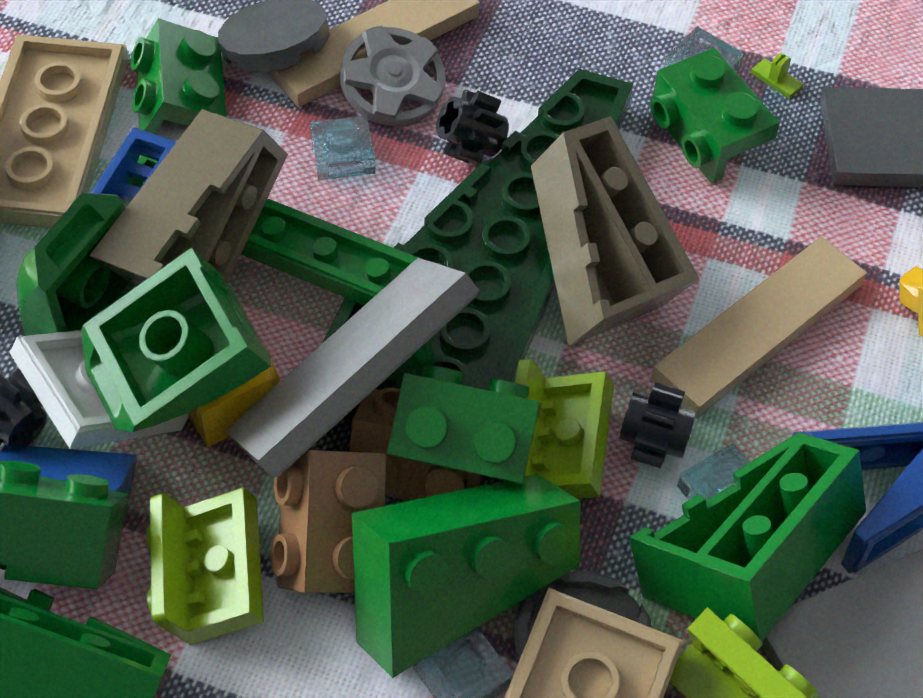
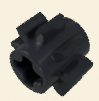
(472, 126)
(20, 412)
(657, 425)

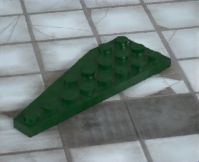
(498, 239)

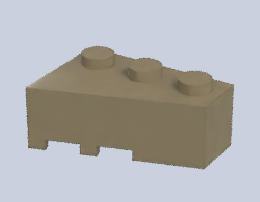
(196, 198)
(605, 232)

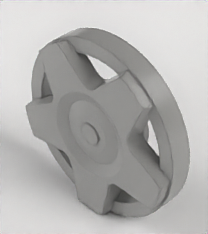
(392, 75)

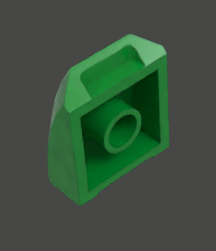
(58, 279)
(171, 346)

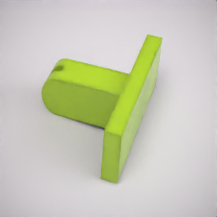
(777, 76)

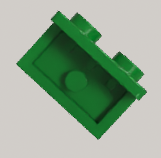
(176, 76)
(710, 112)
(464, 425)

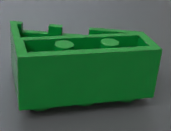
(58, 527)
(758, 538)
(454, 562)
(67, 659)

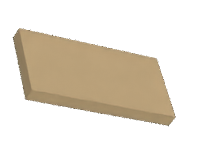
(54, 123)

